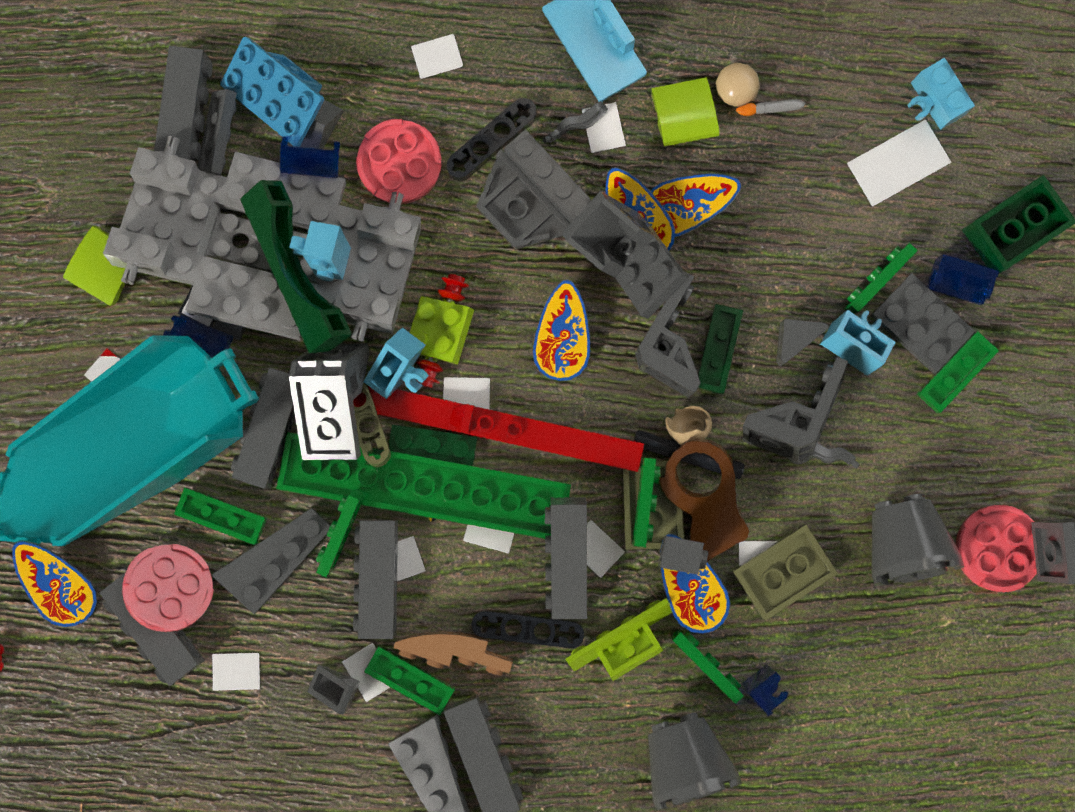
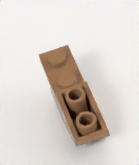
(443, 645)

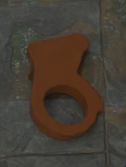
(715, 513)

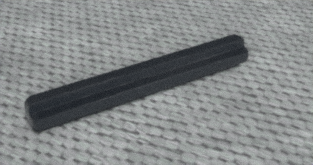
(666, 448)

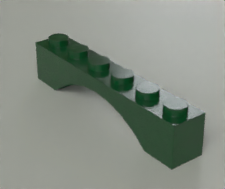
(271, 219)

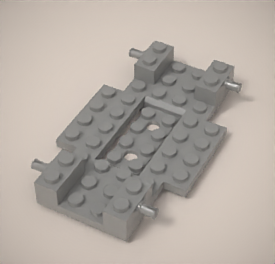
(179, 222)

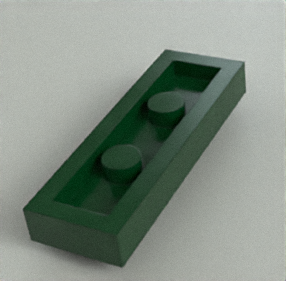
(719, 348)
(433, 444)

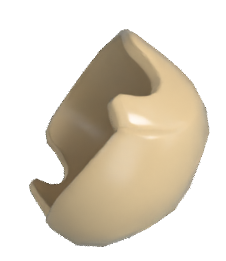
(737, 84)
(689, 424)

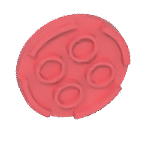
(399, 159)
(997, 548)
(167, 587)

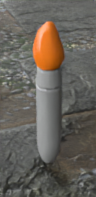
(770, 107)

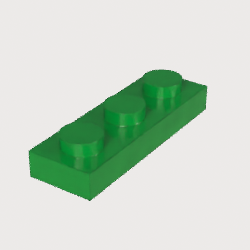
(879, 277)
(957, 372)
(646, 502)
(220, 516)
(339, 532)
(708, 665)
(409, 680)

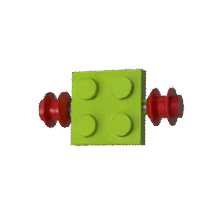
(442, 327)

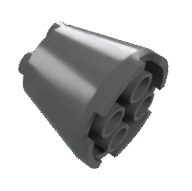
(910, 542)
(687, 762)

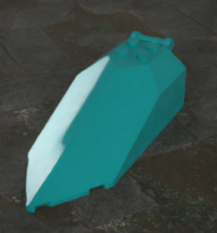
(121, 440)

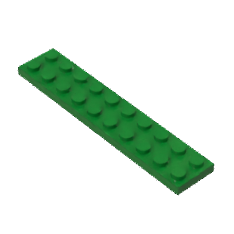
(427, 488)

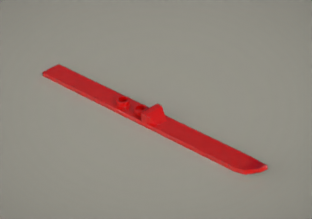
(507, 428)

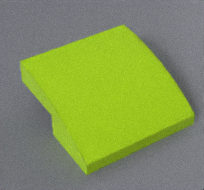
(685, 111)
(92, 270)

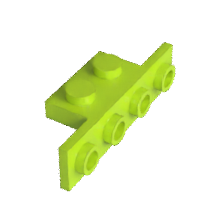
(626, 645)

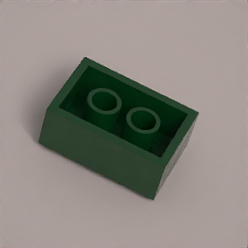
(1019, 225)

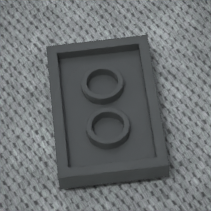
(923, 323)

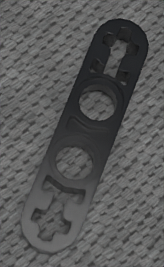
(489, 137)
(527, 633)

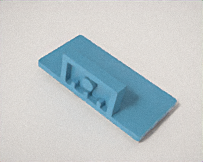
(274, 90)

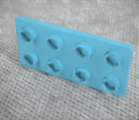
(597, 44)

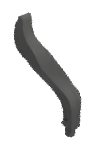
(582, 121)
(831, 455)

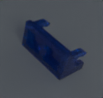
(309, 160)
(962, 279)
(206, 337)
(762, 687)

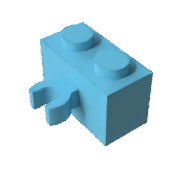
(940, 94)
(324, 250)
(858, 341)
(396, 364)

